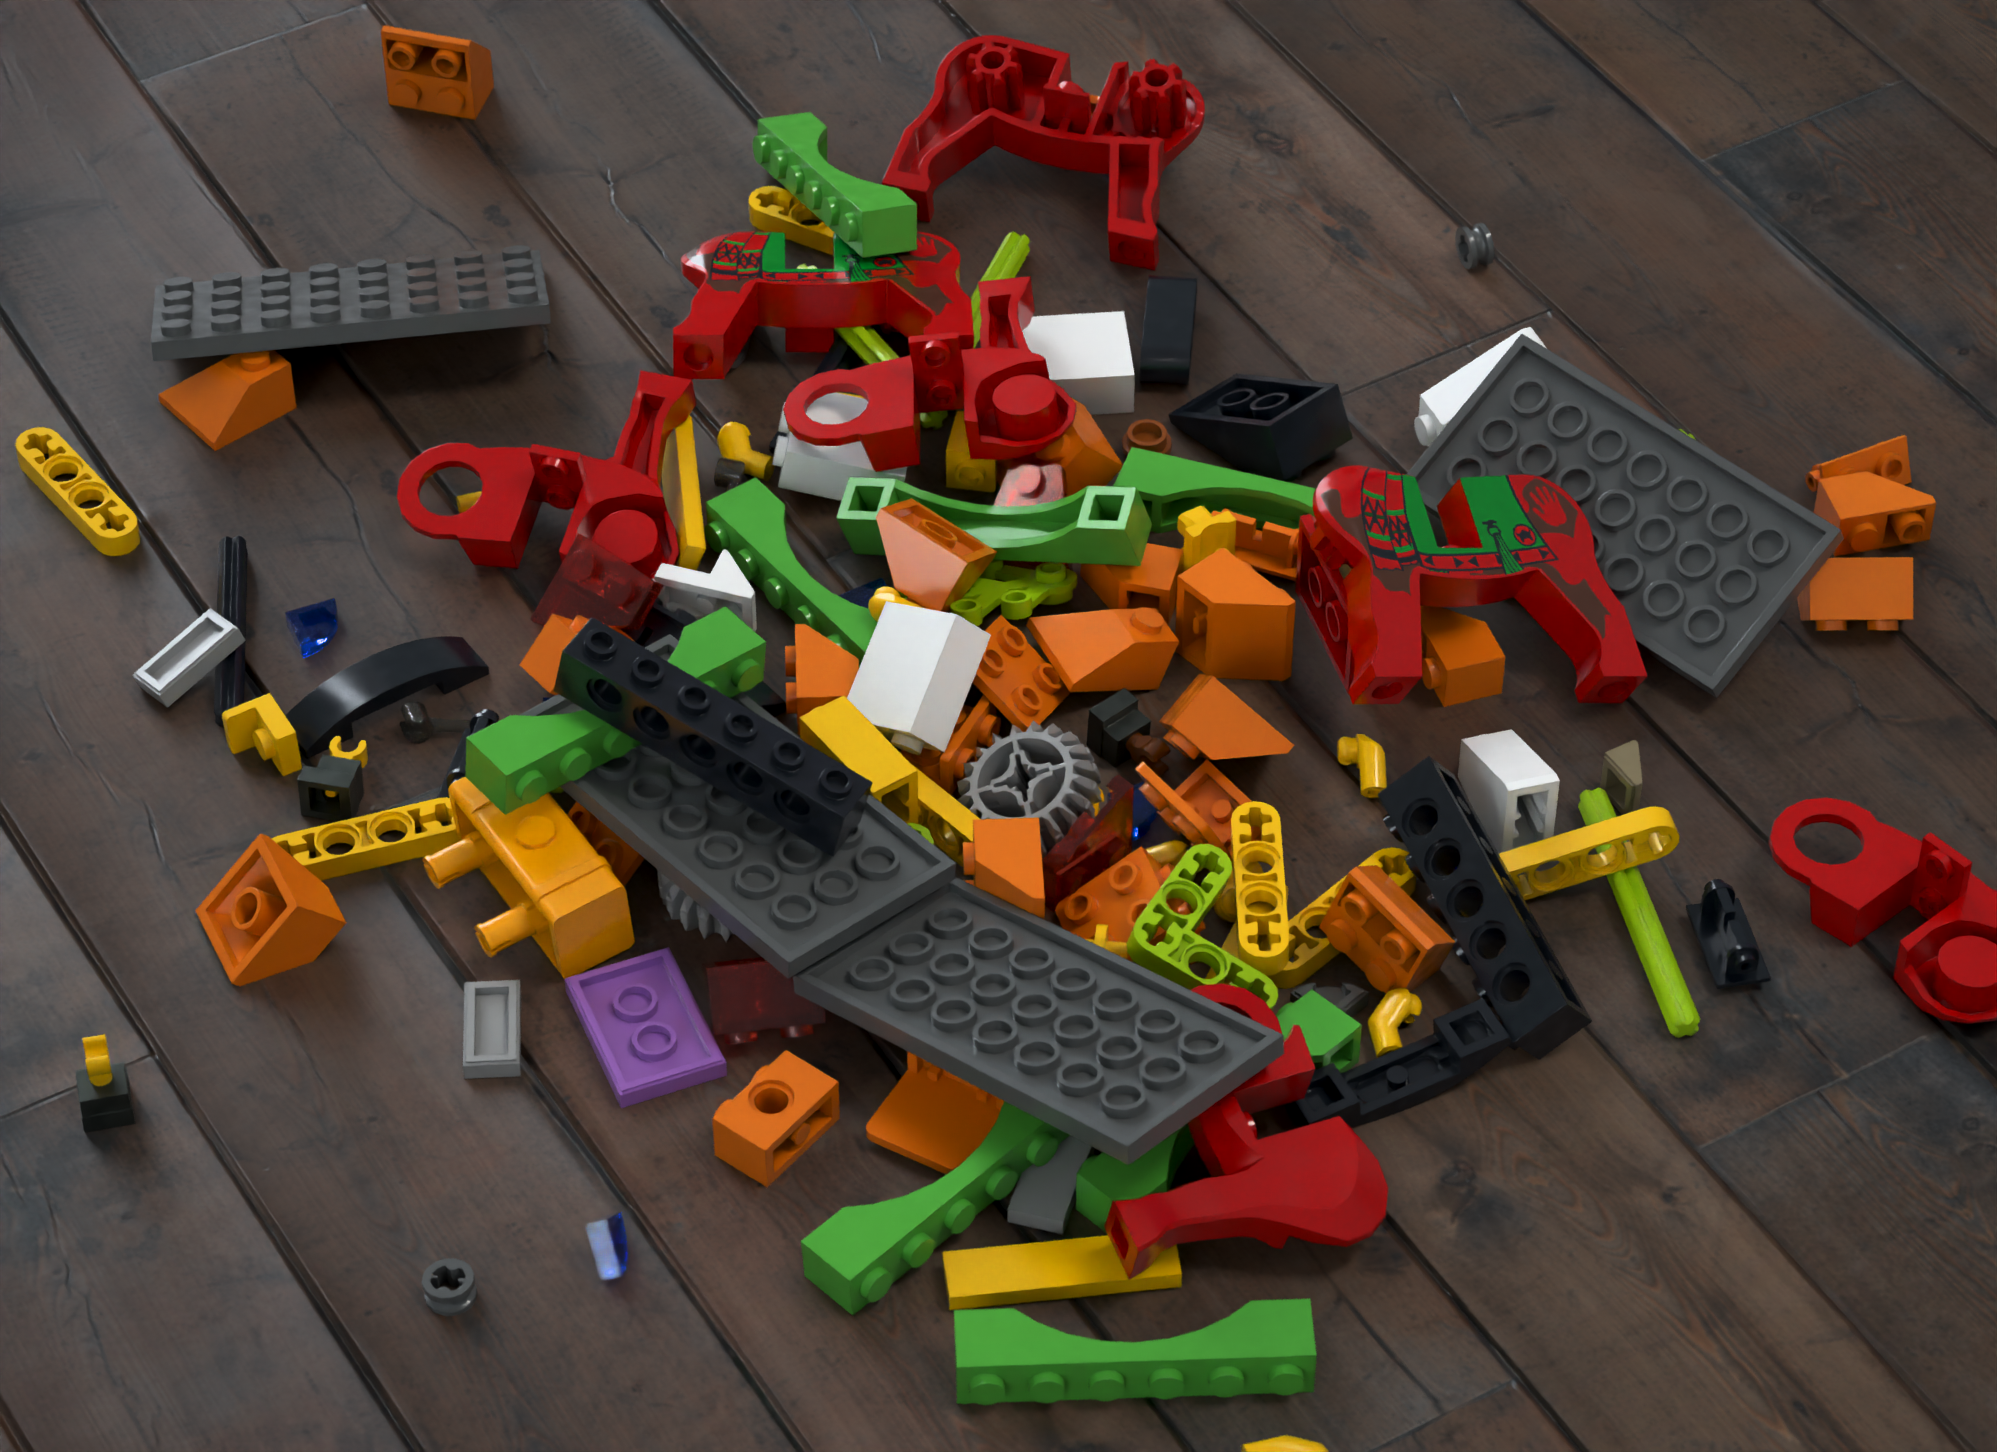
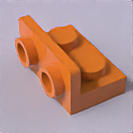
(972, 730)

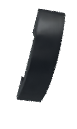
(380, 682)
(1409, 1075)

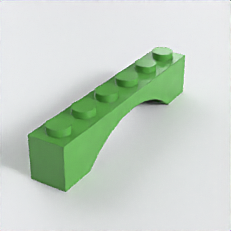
(862, 213)
(1177, 485)
(1085, 528)
(753, 530)
(533, 755)
(1101, 1179)
(873, 1245)
(1252, 1351)

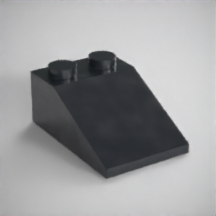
(1267, 423)

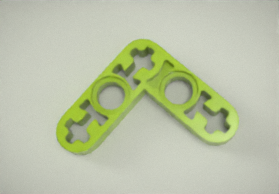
(1180, 942)

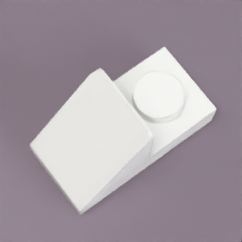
(705, 592)

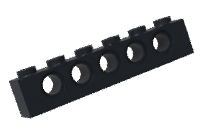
(712, 736)
(1551, 1006)

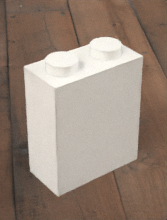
(1087, 358)
(825, 469)
(917, 675)

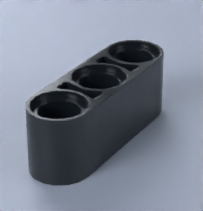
(1168, 330)

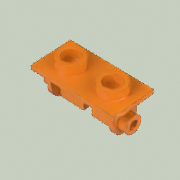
(1884, 459)
(1269, 550)

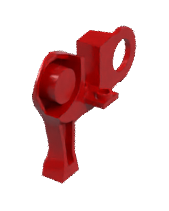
(1001, 387)
(612, 499)
(1946, 961)
(1297, 1183)

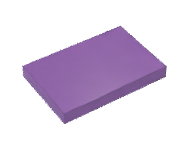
(645, 1027)

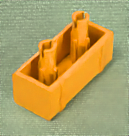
(543, 873)

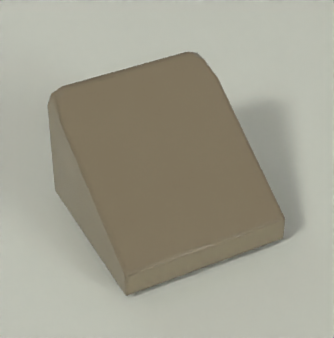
(1623, 777)

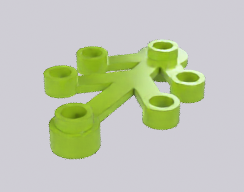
(1018, 593)

